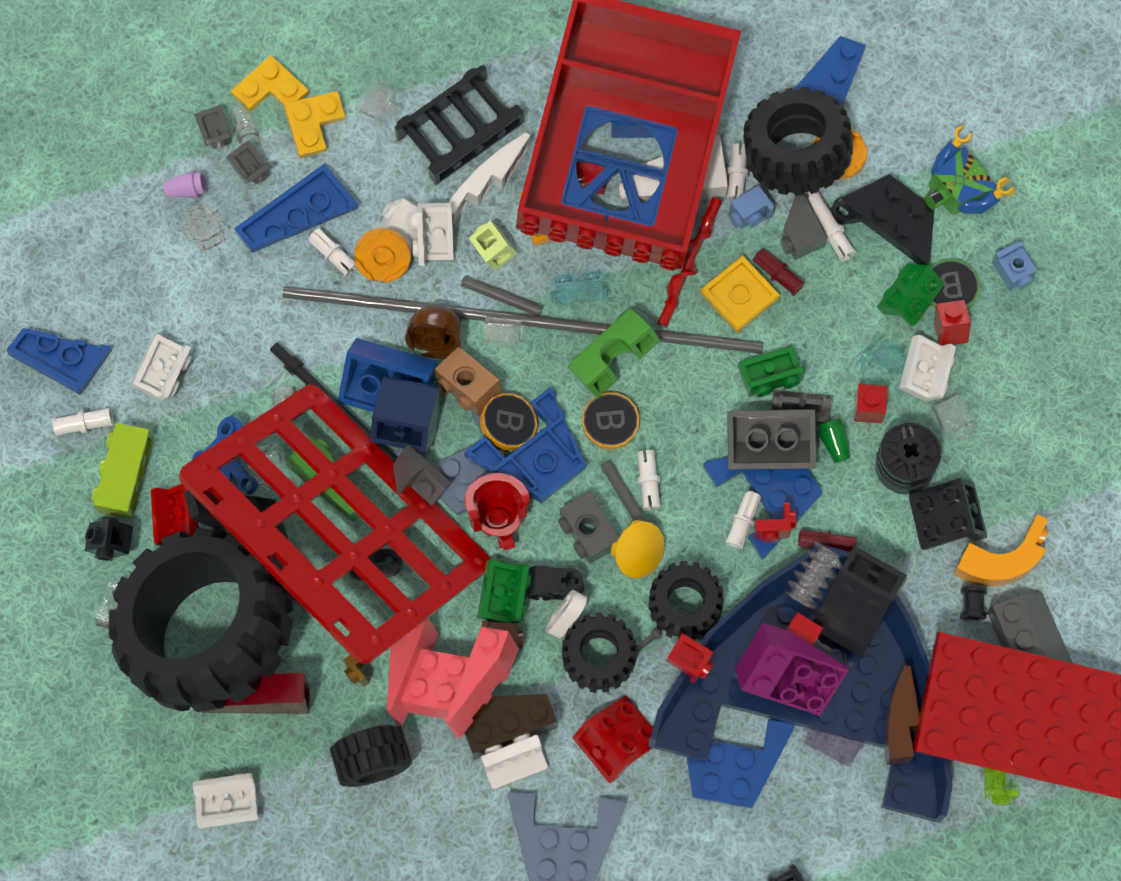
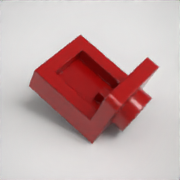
(771, 530)

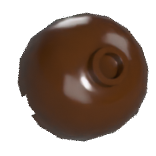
(435, 331)

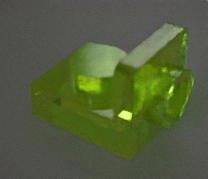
(992, 788)

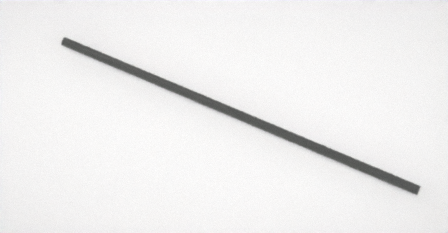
(528, 320)

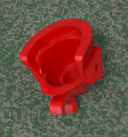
(497, 506)

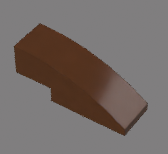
(900, 720)

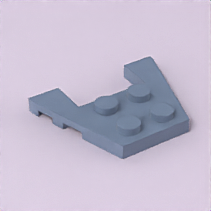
(459, 473)
(561, 851)

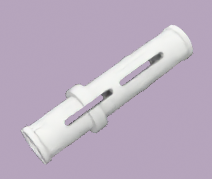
(831, 228)

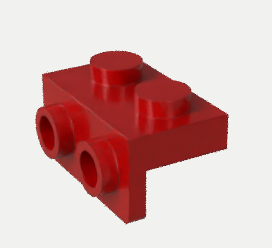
(170, 513)

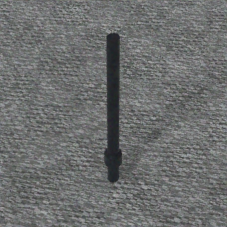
(295, 367)

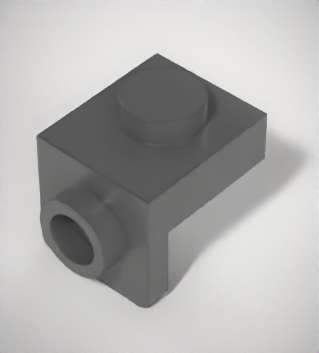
(213, 127)
(248, 163)

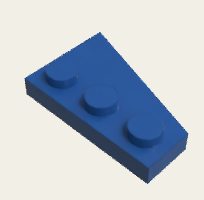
(835, 69)
(59, 359)

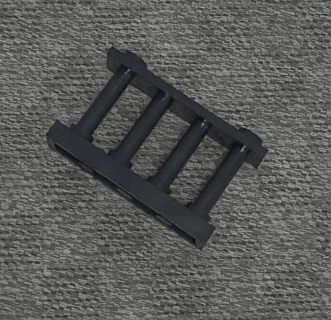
(463, 150)

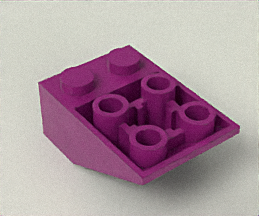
(789, 670)

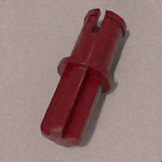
(778, 271)
(841, 542)

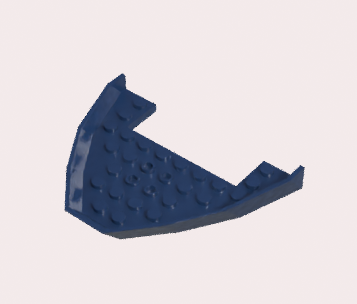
(855, 711)

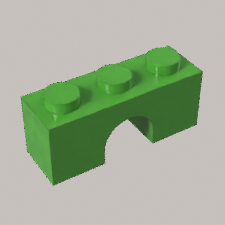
(626, 334)

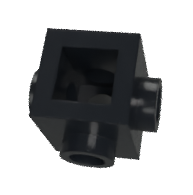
(108, 538)

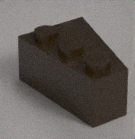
(507, 719)

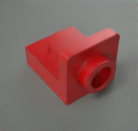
(690, 658)

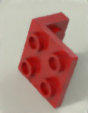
(615, 738)

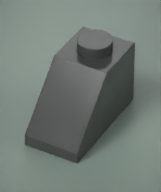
(802, 230)

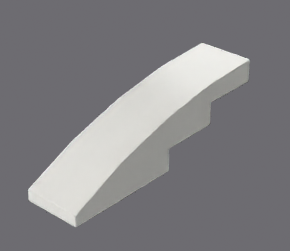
(493, 171)

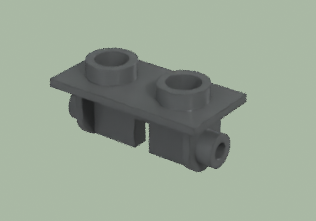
(803, 401)

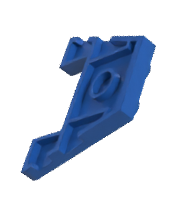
(542, 462)
(775, 488)
(735, 772)

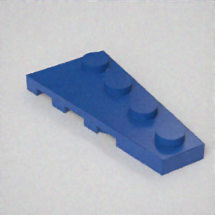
(300, 208)

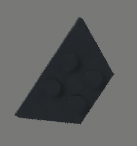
(894, 215)

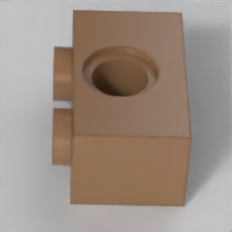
(461, 368)

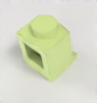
(492, 245)

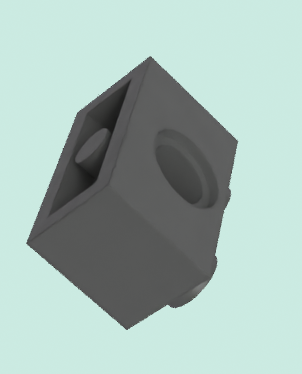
(587, 511)

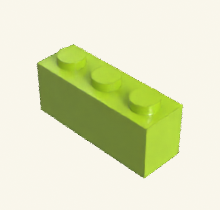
(122, 470)

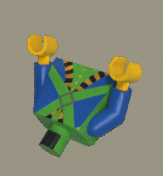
(961, 181)

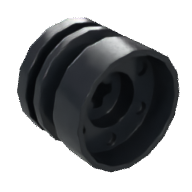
(902, 473)

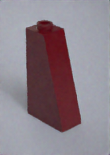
(274, 695)

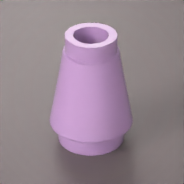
(186, 185)

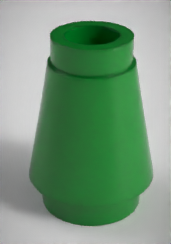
(835, 440)

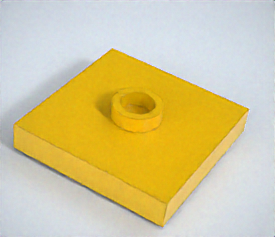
(739, 294)

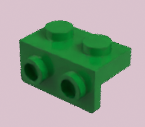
(911, 293)
(771, 372)
(503, 592)

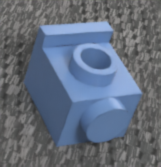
(750, 208)
(1013, 276)

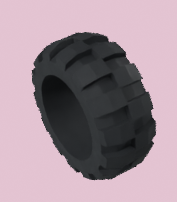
(160, 586)

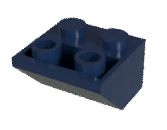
(405, 414)

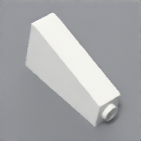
(714, 184)

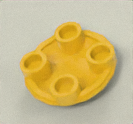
(639, 549)

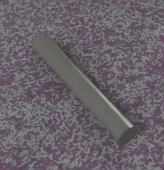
(501, 296)
(622, 491)

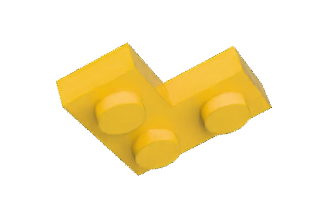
(269, 79)
(307, 116)

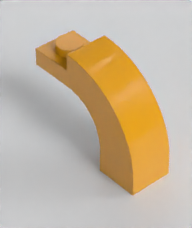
(1003, 569)

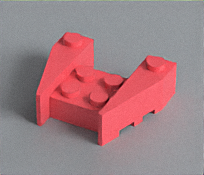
(446, 683)

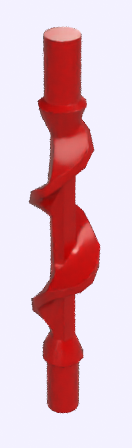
(689, 268)

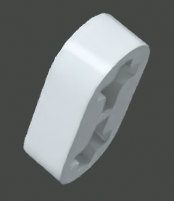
(566, 614)

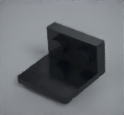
(947, 513)

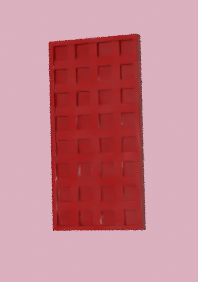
(1022, 715)

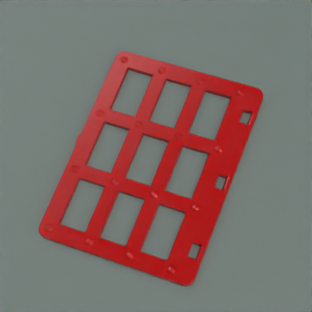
(299, 577)

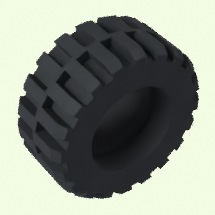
(792, 114)

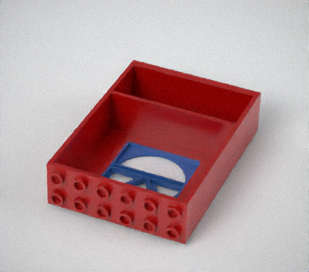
(642, 70)

